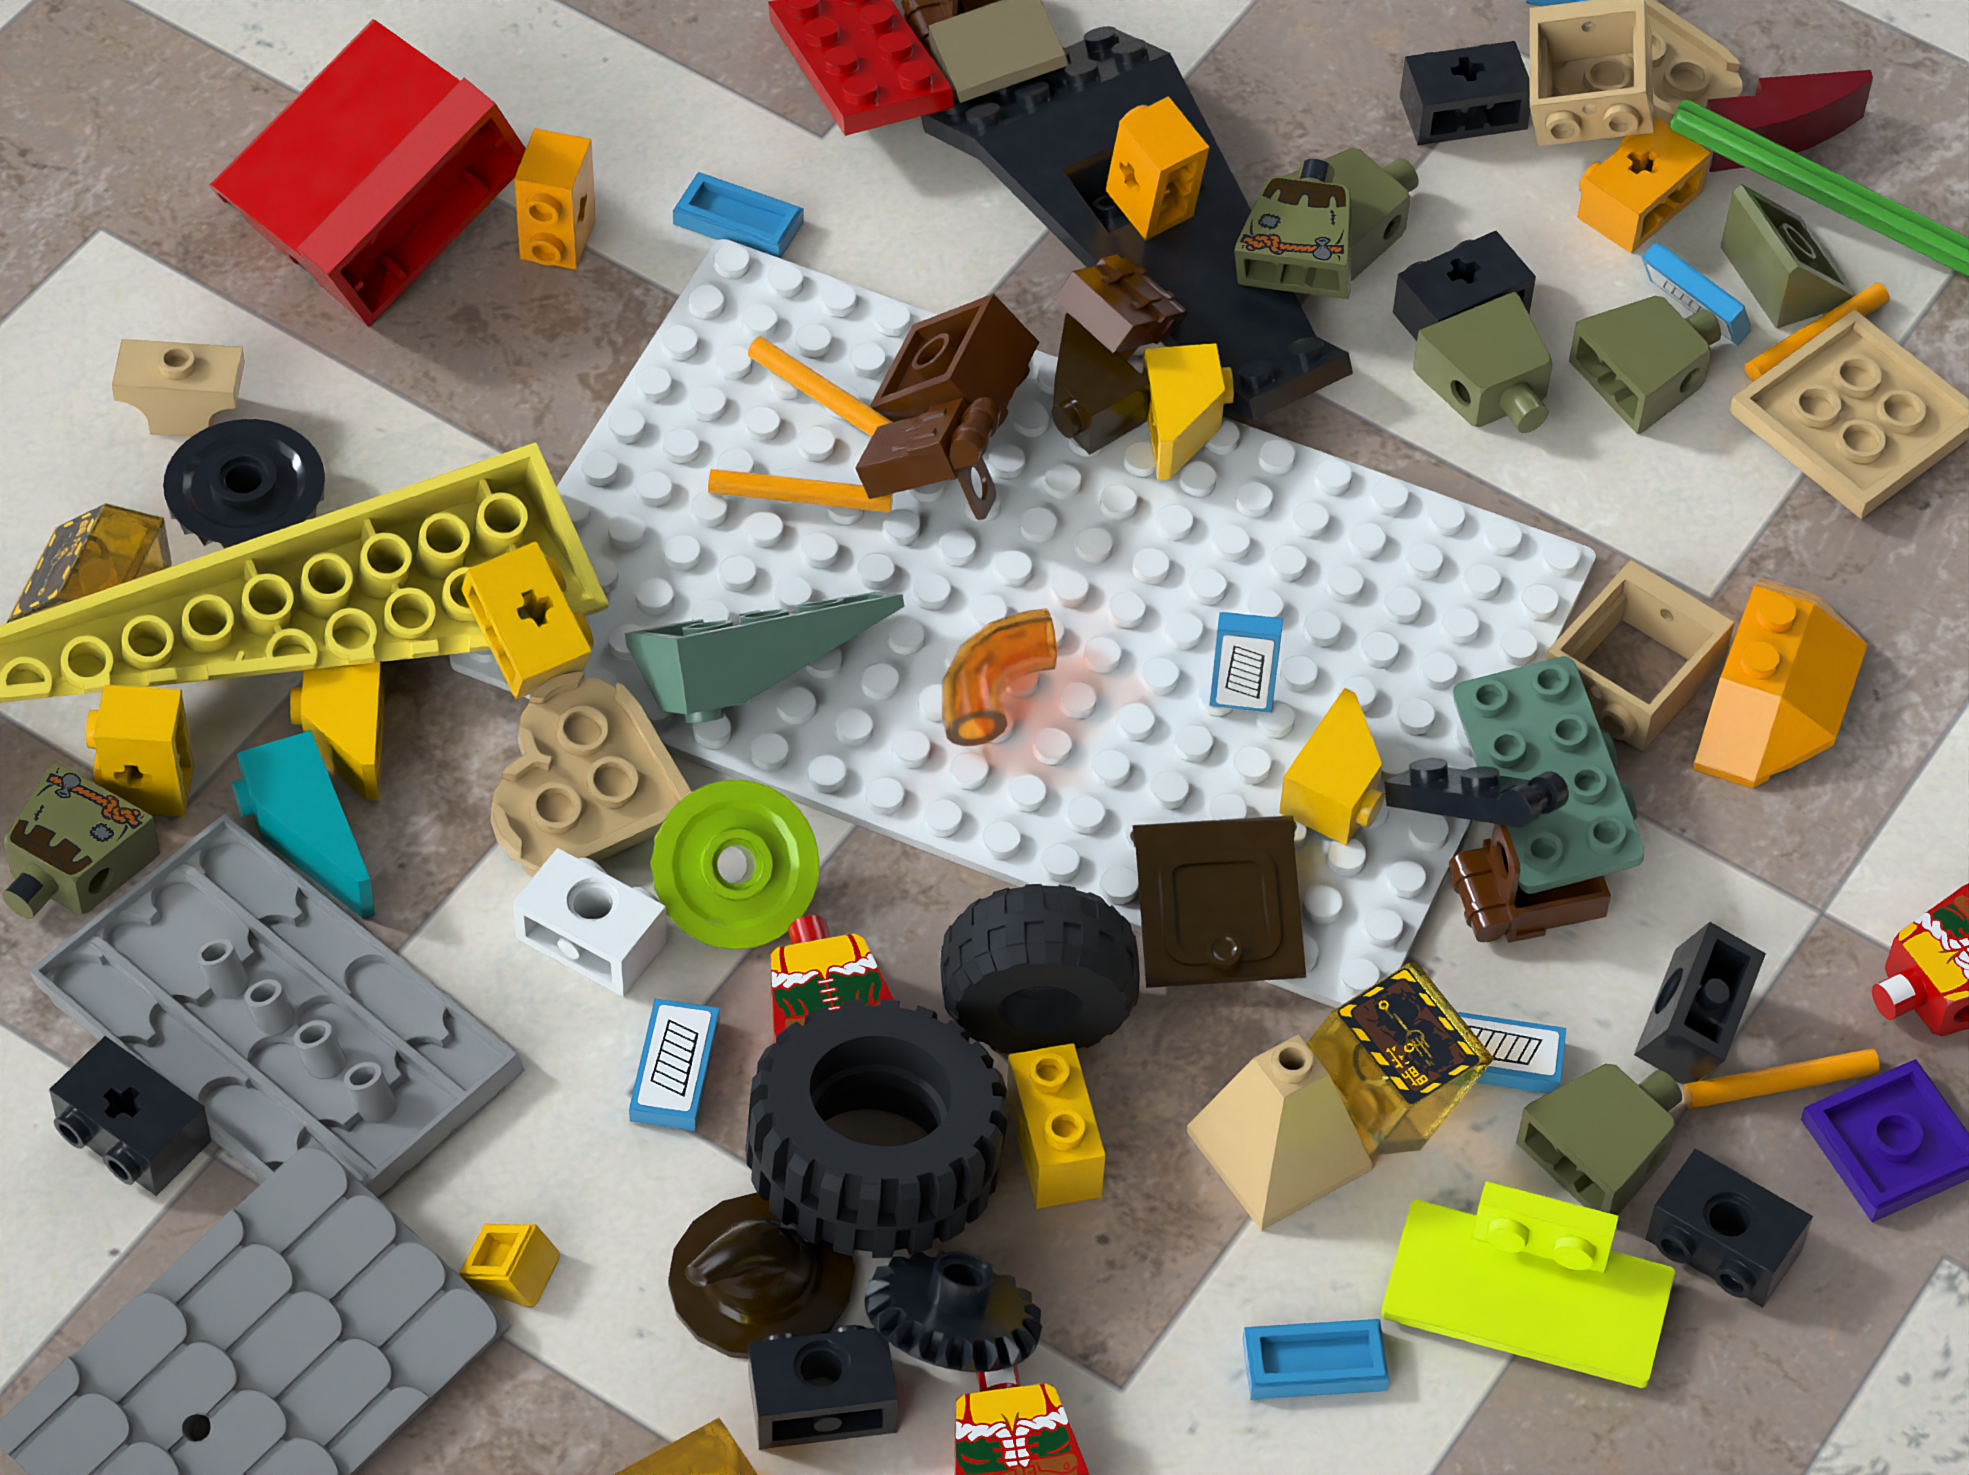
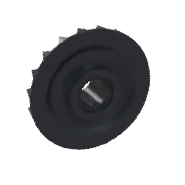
(243, 481)
(953, 1312)

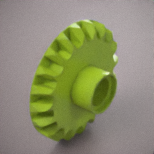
(778, 856)

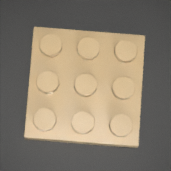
(1855, 413)

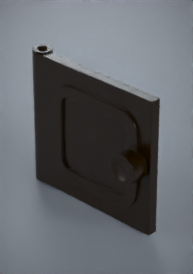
(1219, 901)

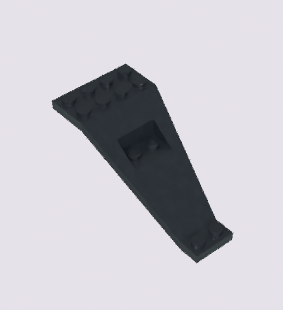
(1055, 151)

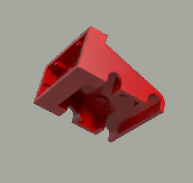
(373, 170)

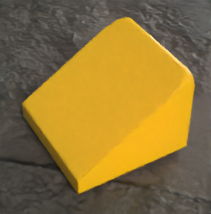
(511, 1262)

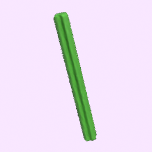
(1822, 185)

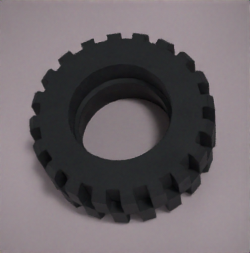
(865, 1192)

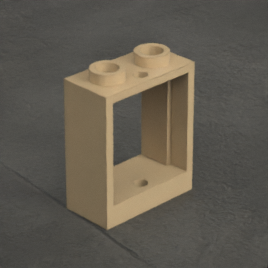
(1560, 36)
(1643, 602)

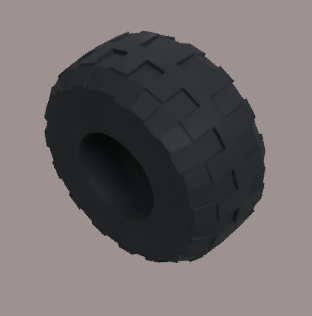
(1040, 968)

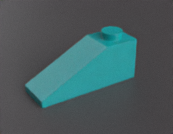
(302, 817)

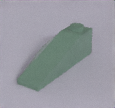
(715, 665)

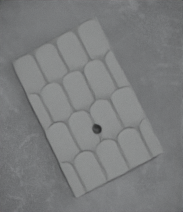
(276, 1013)
(291, 1325)

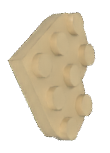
(1684, 67)
(586, 775)

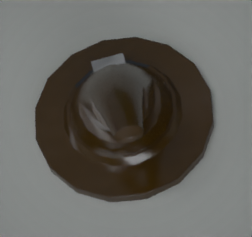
(753, 1277)

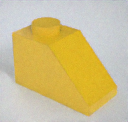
(1184, 402)
(346, 719)
(1336, 774)

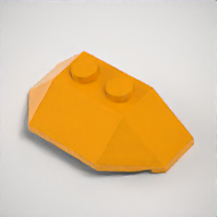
(1780, 686)

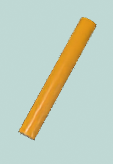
(1863, 302)
(816, 386)
(796, 490)
(1781, 1078)

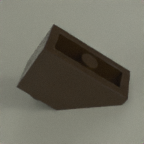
(1095, 390)

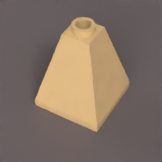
(1280, 1134)

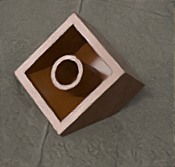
(955, 356)

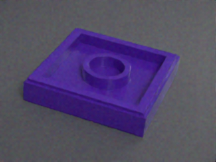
(1891, 1139)

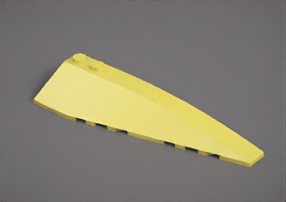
(311, 596)

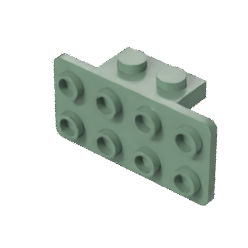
(1541, 723)

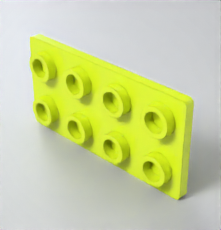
(1531, 1283)

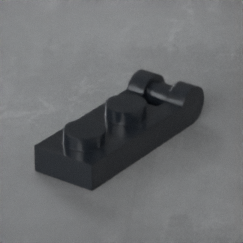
(1475, 793)

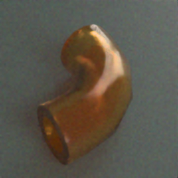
(986, 667)

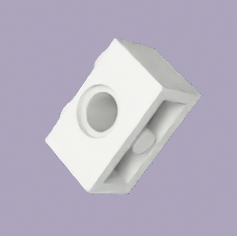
(607, 950)

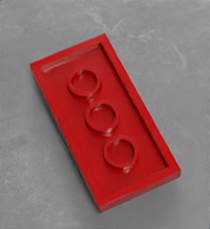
(861, 61)

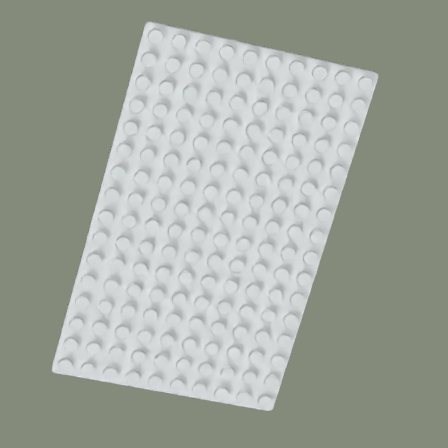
(1367, 571)

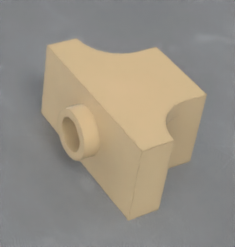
(178, 383)

